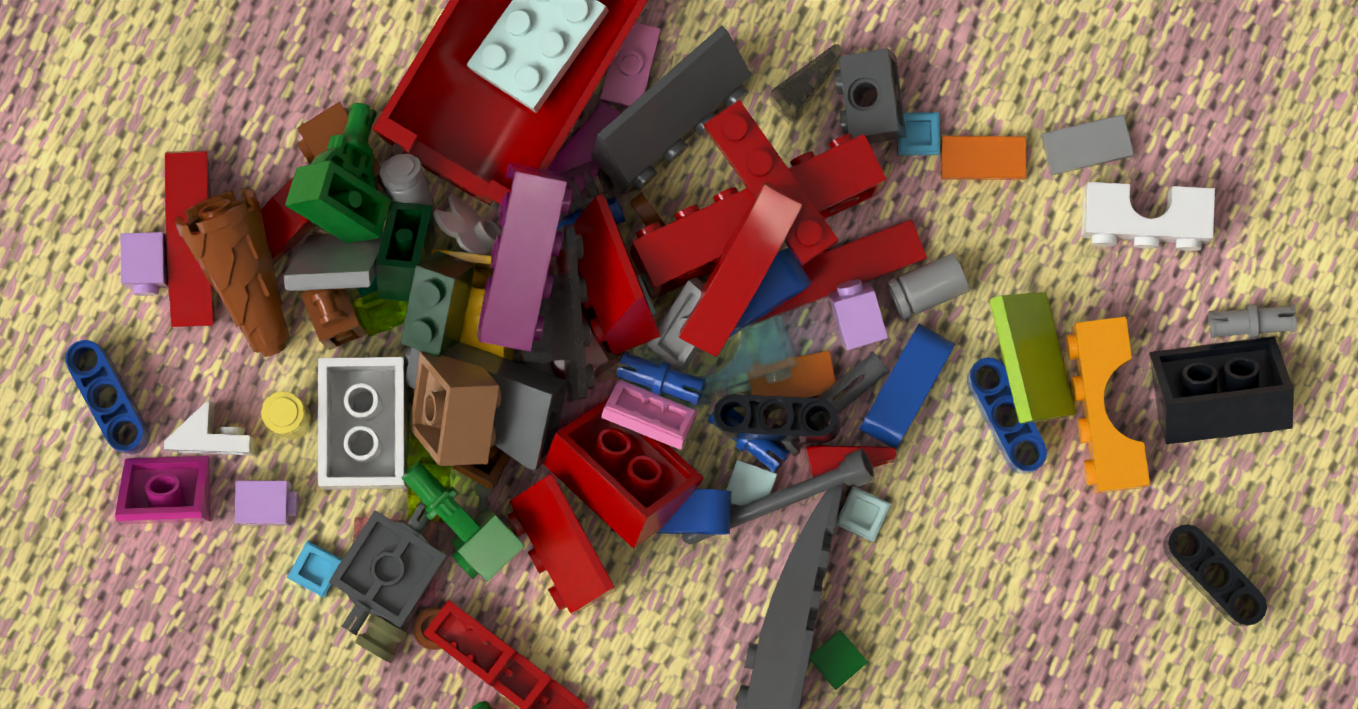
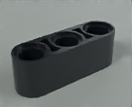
(758, 409)
(1234, 582)

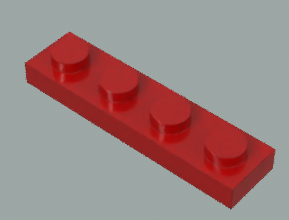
(758, 162)

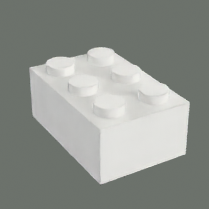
(362, 423)

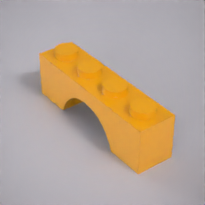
(1115, 459)

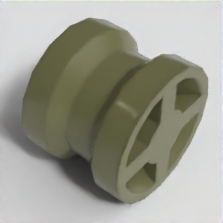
(381, 638)

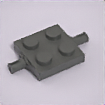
(387, 569)

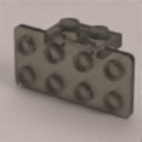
(563, 329)

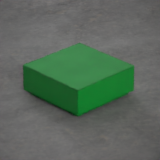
(838, 660)

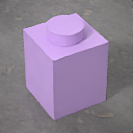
(144, 262)
(857, 314)
(265, 503)

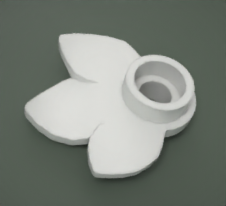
(465, 225)

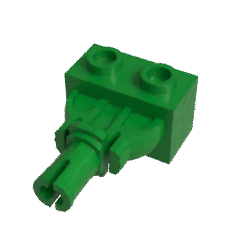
(340, 184)
(482, 542)

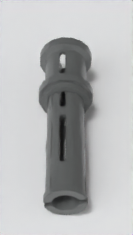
(871, 368)

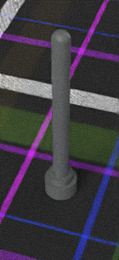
(853, 470)

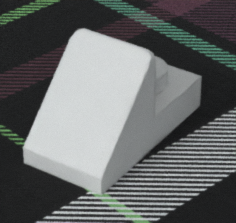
(197, 436)

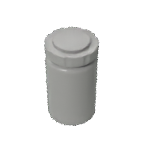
(406, 181)
(927, 286)

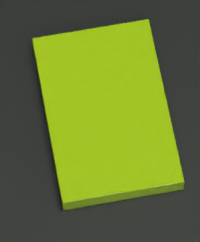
(1032, 357)

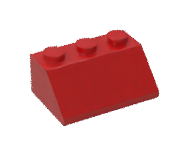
(612, 282)
(621, 474)
(560, 546)

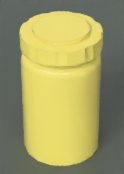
(286, 415)

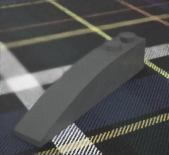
(787, 632)

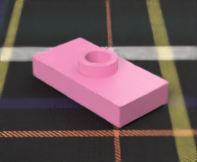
(631, 66)
(649, 414)

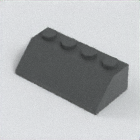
(672, 112)

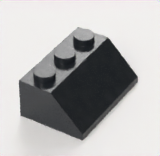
(1222, 390)

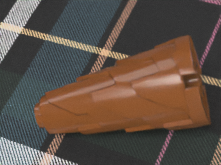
(238, 263)

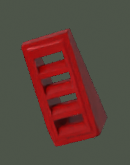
(825, 457)

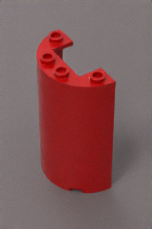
(471, 128)

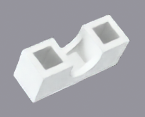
(1110, 217)

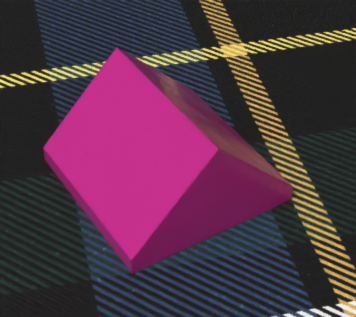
(164, 490)

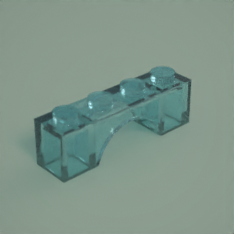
(761, 353)

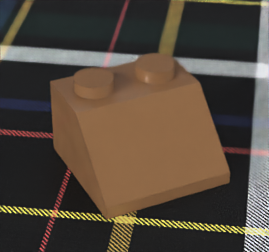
(454, 410)

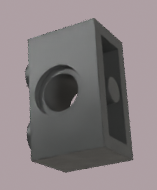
(871, 71)

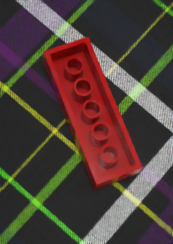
(696, 239)

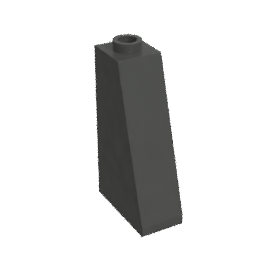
(528, 404)

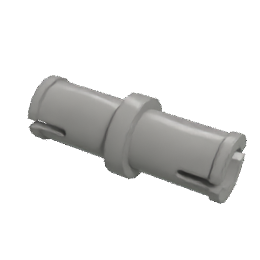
(1252, 321)

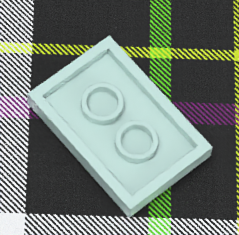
(535, 46)

